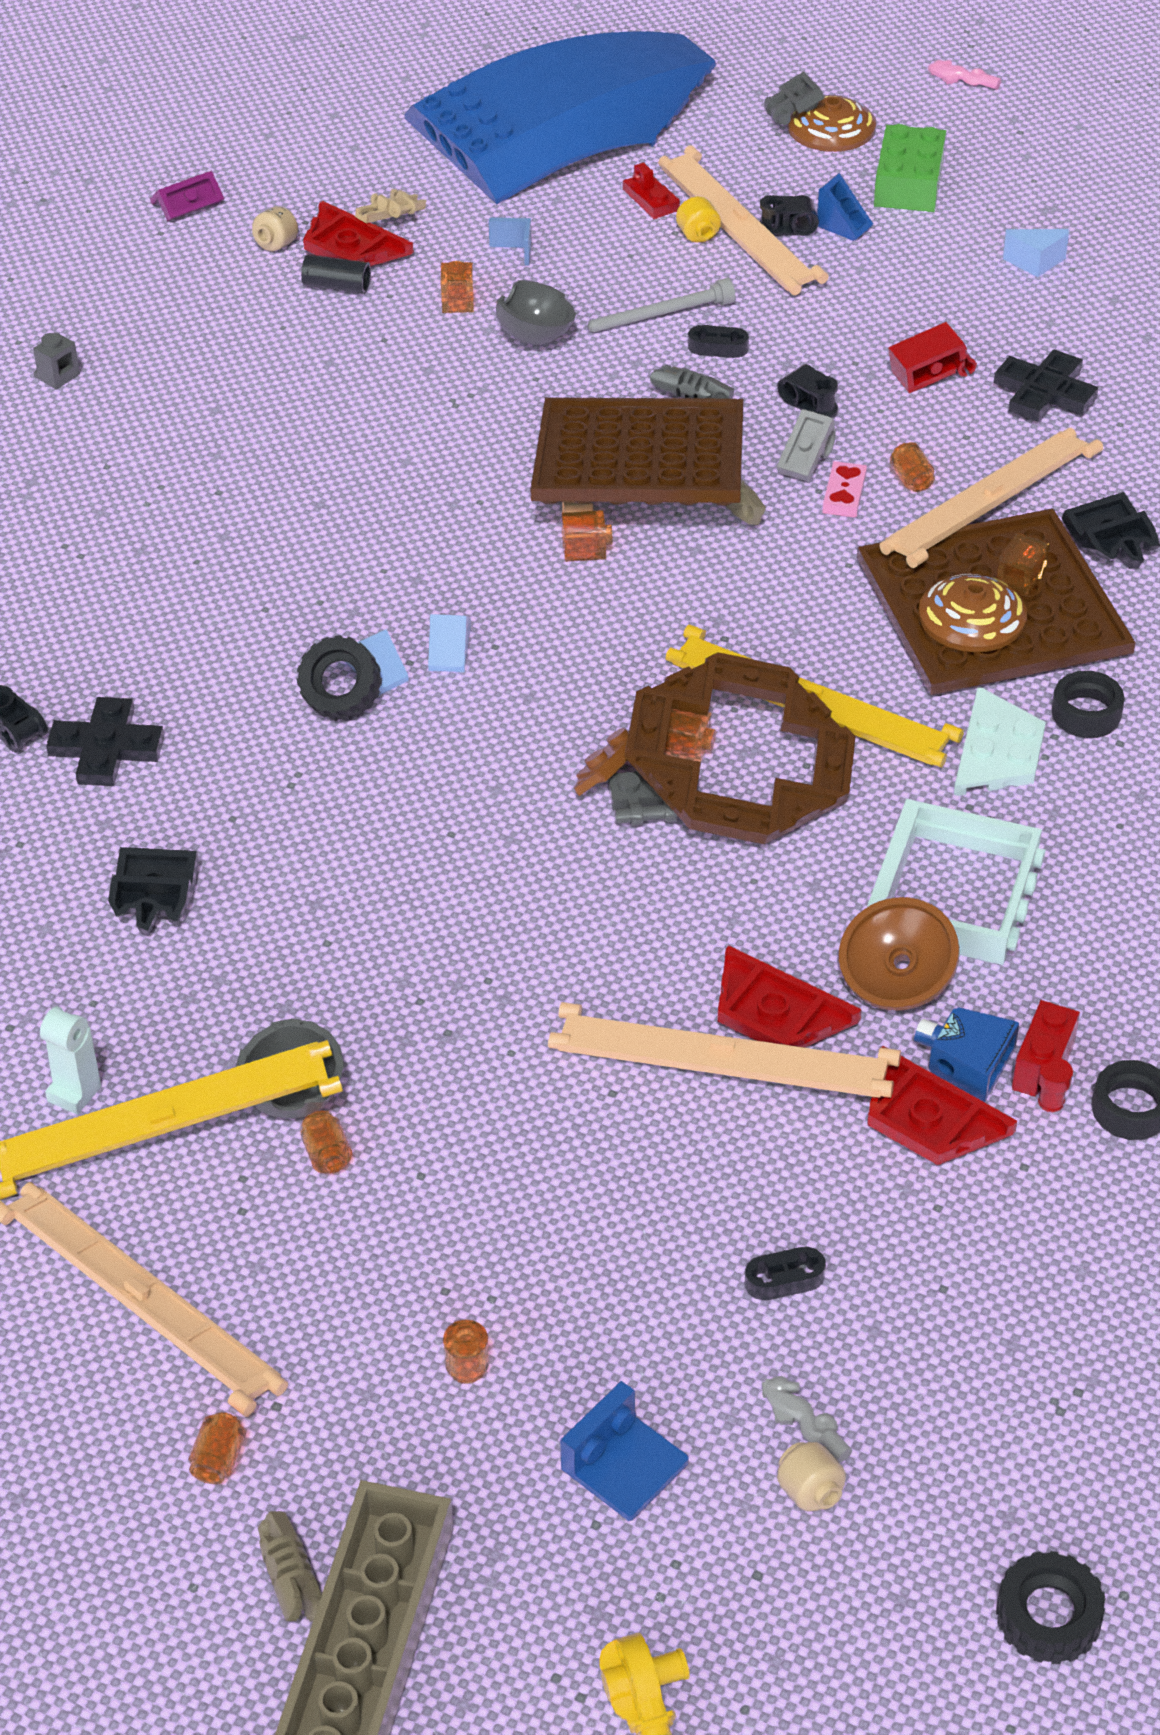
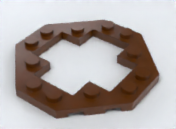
(677, 778)

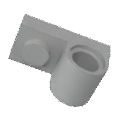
(809, 441)

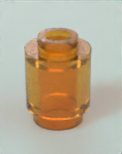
(912, 466)
(325, 1142)
(466, 1351)
(216, 1448)

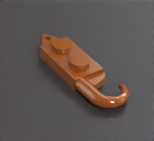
(603, 762)

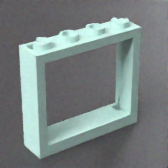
(978, 834)

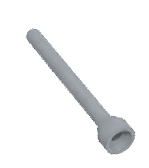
(721, 292)

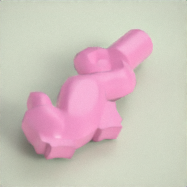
(953, 73)

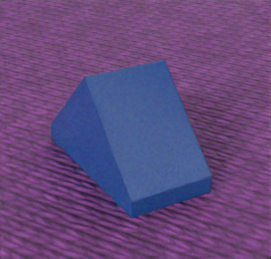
(840, 210)

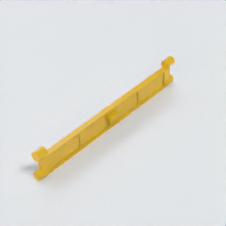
(859, 717)
(164, 1112)

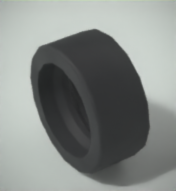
(1082, 722)
(1123, 1122)

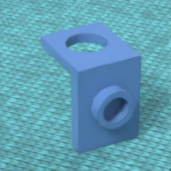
(512, 234)

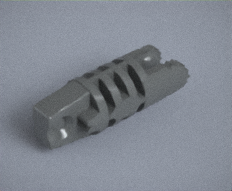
(689, 384)

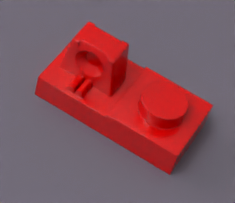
(650, 193)

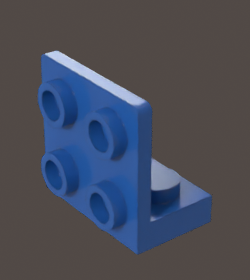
(620, 1454)

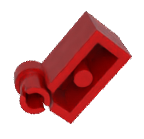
(930, 357)
(1045, 1055)

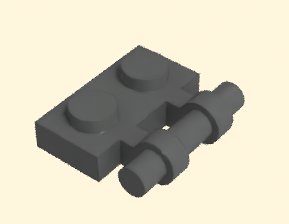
(797, 95)
(636, 800)

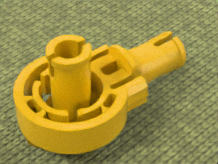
(634, 1682)

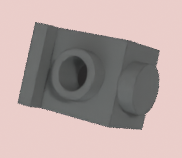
(52, 354)

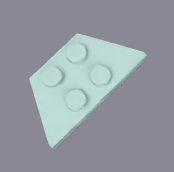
(999, 745)

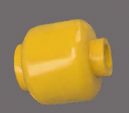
(698, 219)

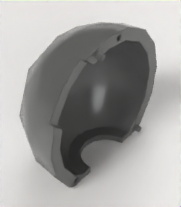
(535, 313)
(284, 1036)

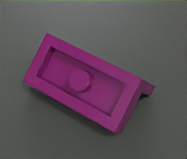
(188, 196)

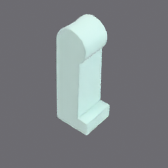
(70, 1060)

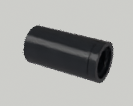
(336, 273)

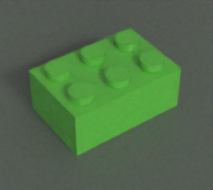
(910, 168)

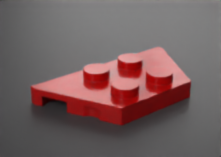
(346, 237)
(777, 1005)
(935, 1115)

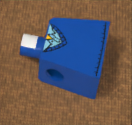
(969, 1049)

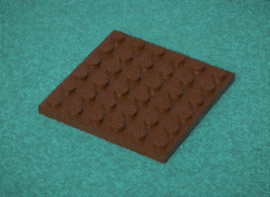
(639, 451)
(1066, 611)

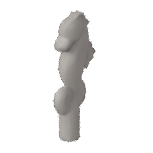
(792, 1408)

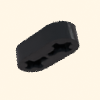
(718, 341)
(785, 1273)

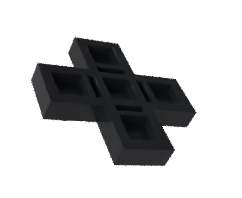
(1045, 385)
(105, 741)

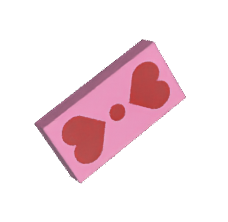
(844, 489)

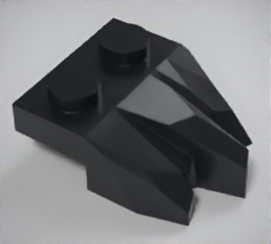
(1112, 529)
(153, 884)

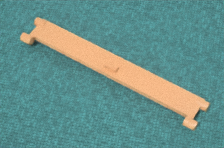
(741, 223)
(986, 494)
(724, 1054)
(146, 1297)

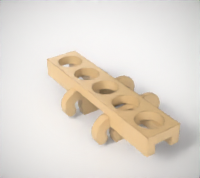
(395, 206)

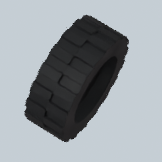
(323, 655)
(1045, 1642)

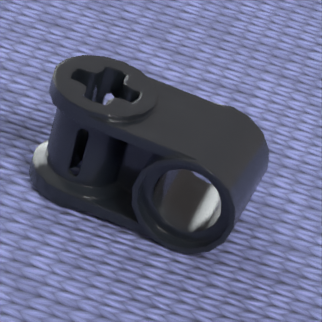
(786, 213)
(809, 391)
(18, 720)

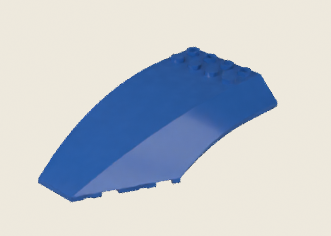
(560, 105)

